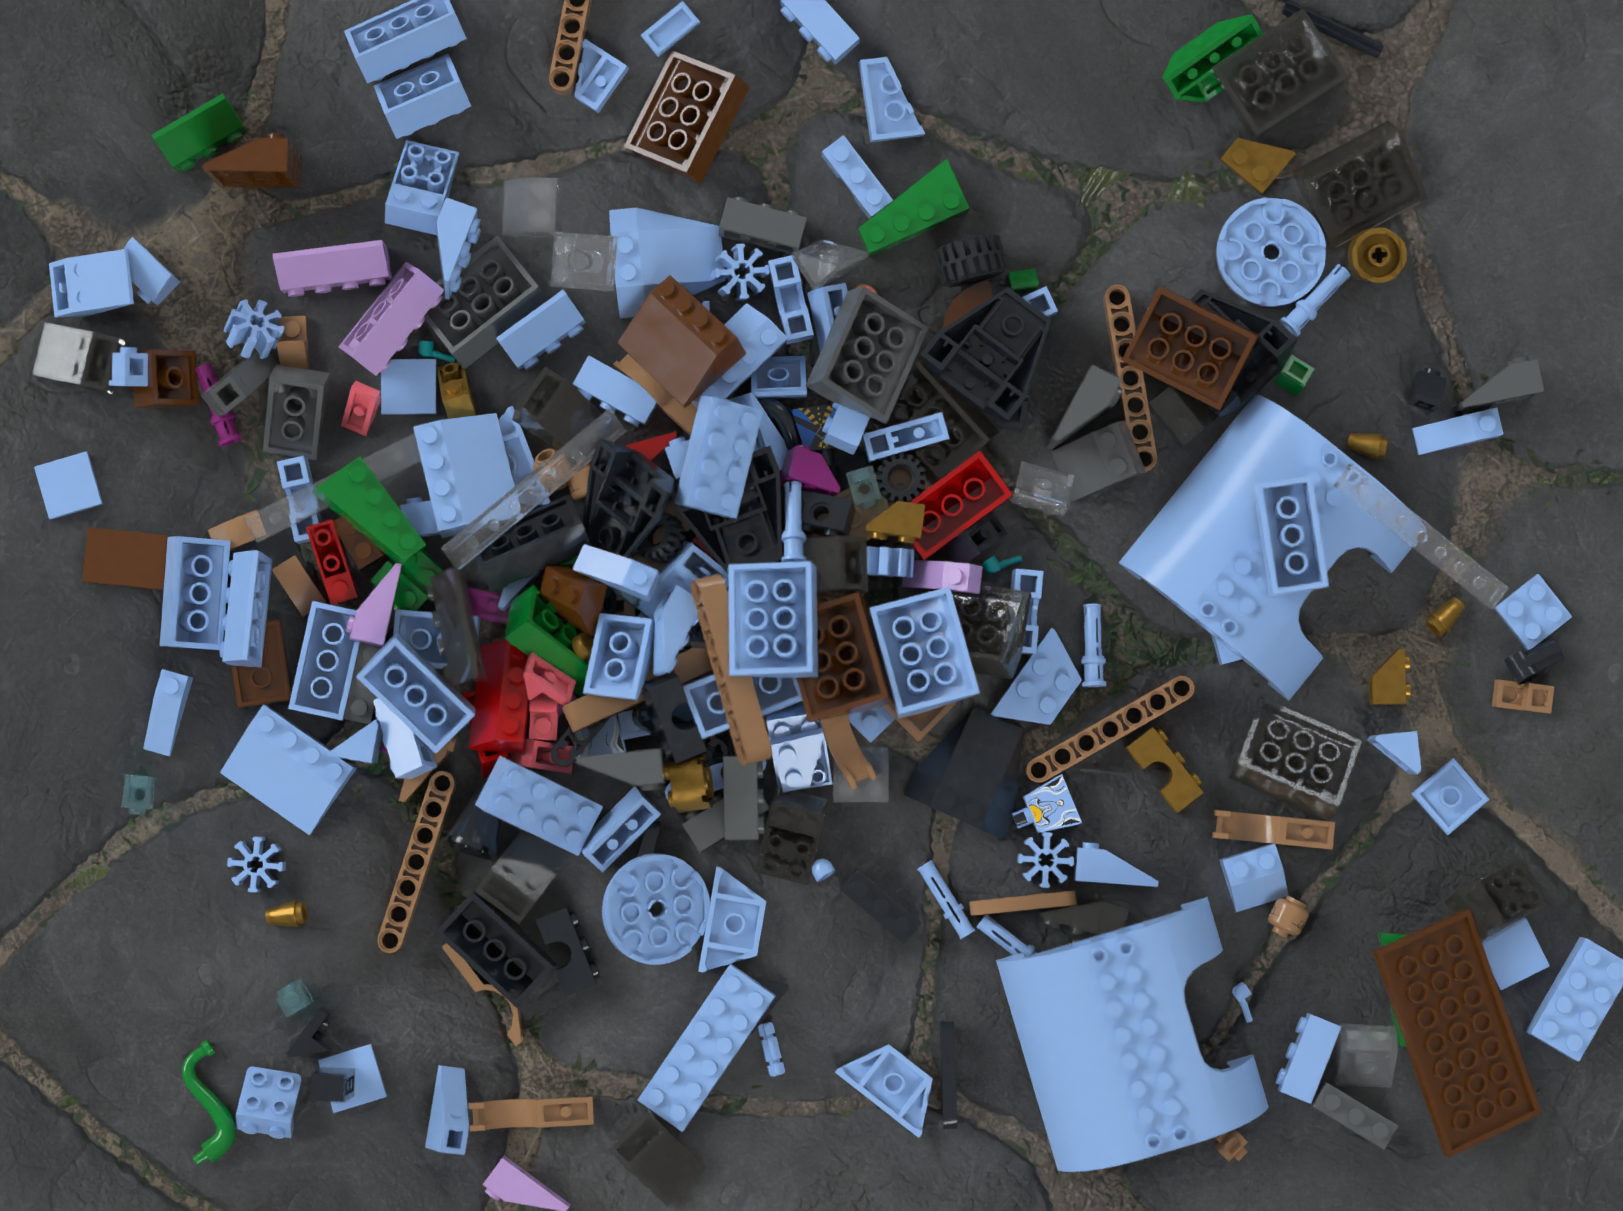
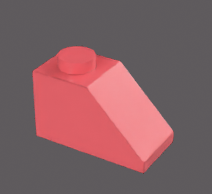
(538, 755)

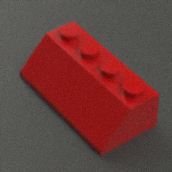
(958, 503)
(501, 701)

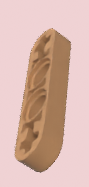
(1023, 902)

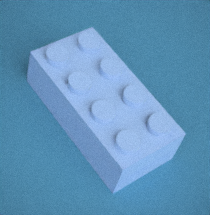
(718, 456)
(1290, 535)
(325, 663)
(708, 709)
(539, 805)
(1578, 999)

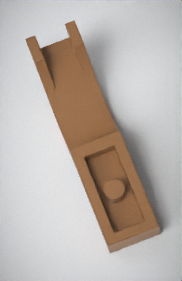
(682, 416)
(846, 750)
(1274, 829)
(478, 984)
(532, 1113)

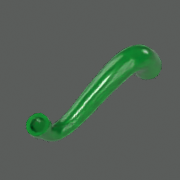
(225, 1126)

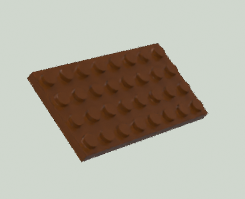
(1457, 1032)

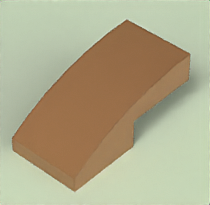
(234, 531)
(298, 584)
(1523, 697)

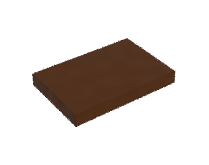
(125, 558)
(267, 683)

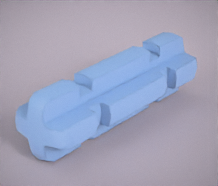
(771, 1049)

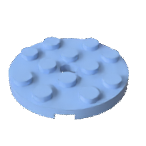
(1277, 224)
(633, 892)

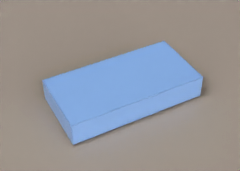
(670, 29)

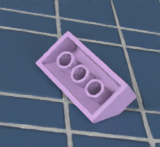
(333, 267)
(392, 319)

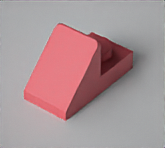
(361, 408)
(546, 678)
(543, 718)

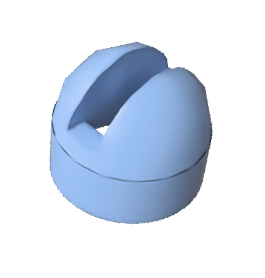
(822, 869)

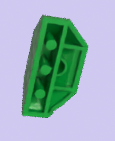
(1190, 70)

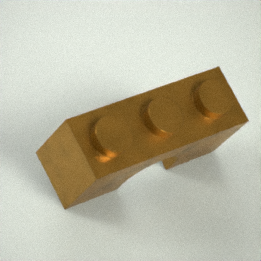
(1182, 786)

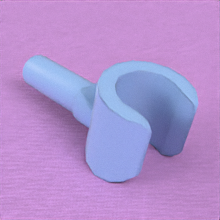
(1241, 992)

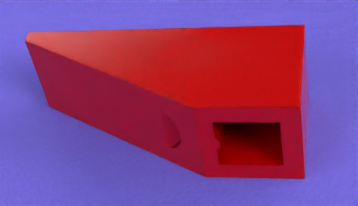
(332, 562)

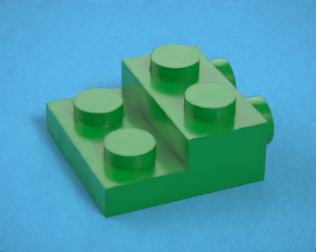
(412, 582)

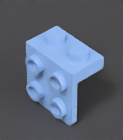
(268, 1102)

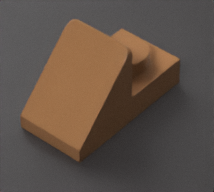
(294, 342)

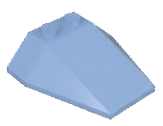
(659, 246)

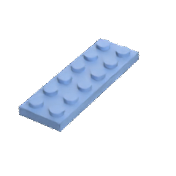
(706, 1047)

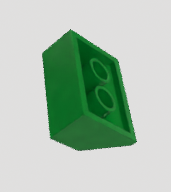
(200, 133)

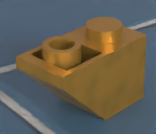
(455, 391)
(899, 520)
(1389, 682)

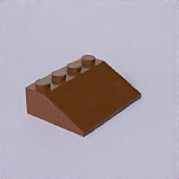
(687, 116)
(259, 164)
(680, 342)
(1190, 347)
(848, 663)

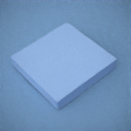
(409, 387)
(68, 485)
(1450, 796)
(1515, 955)
(368, 1078)

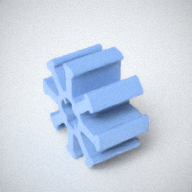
(746, 265)
(253, 329)
(890, 562)
(252, 856)
(1044, 868)

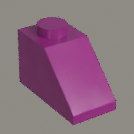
(809, 469)

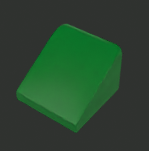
(1023, 280)
(1294, 375)

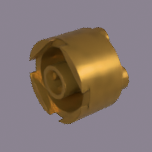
(1388, 265)
(689, 784)

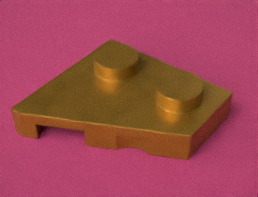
(1256, 162)

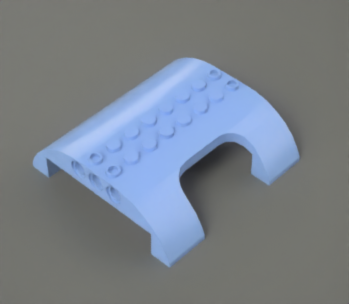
(1209, 549)
(1117, 1045)

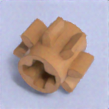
(1231, 1145)

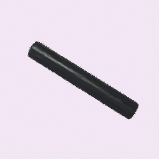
(1337, 30)

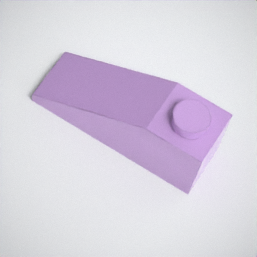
(941, 574)
(373, 615)
(518, 1186)

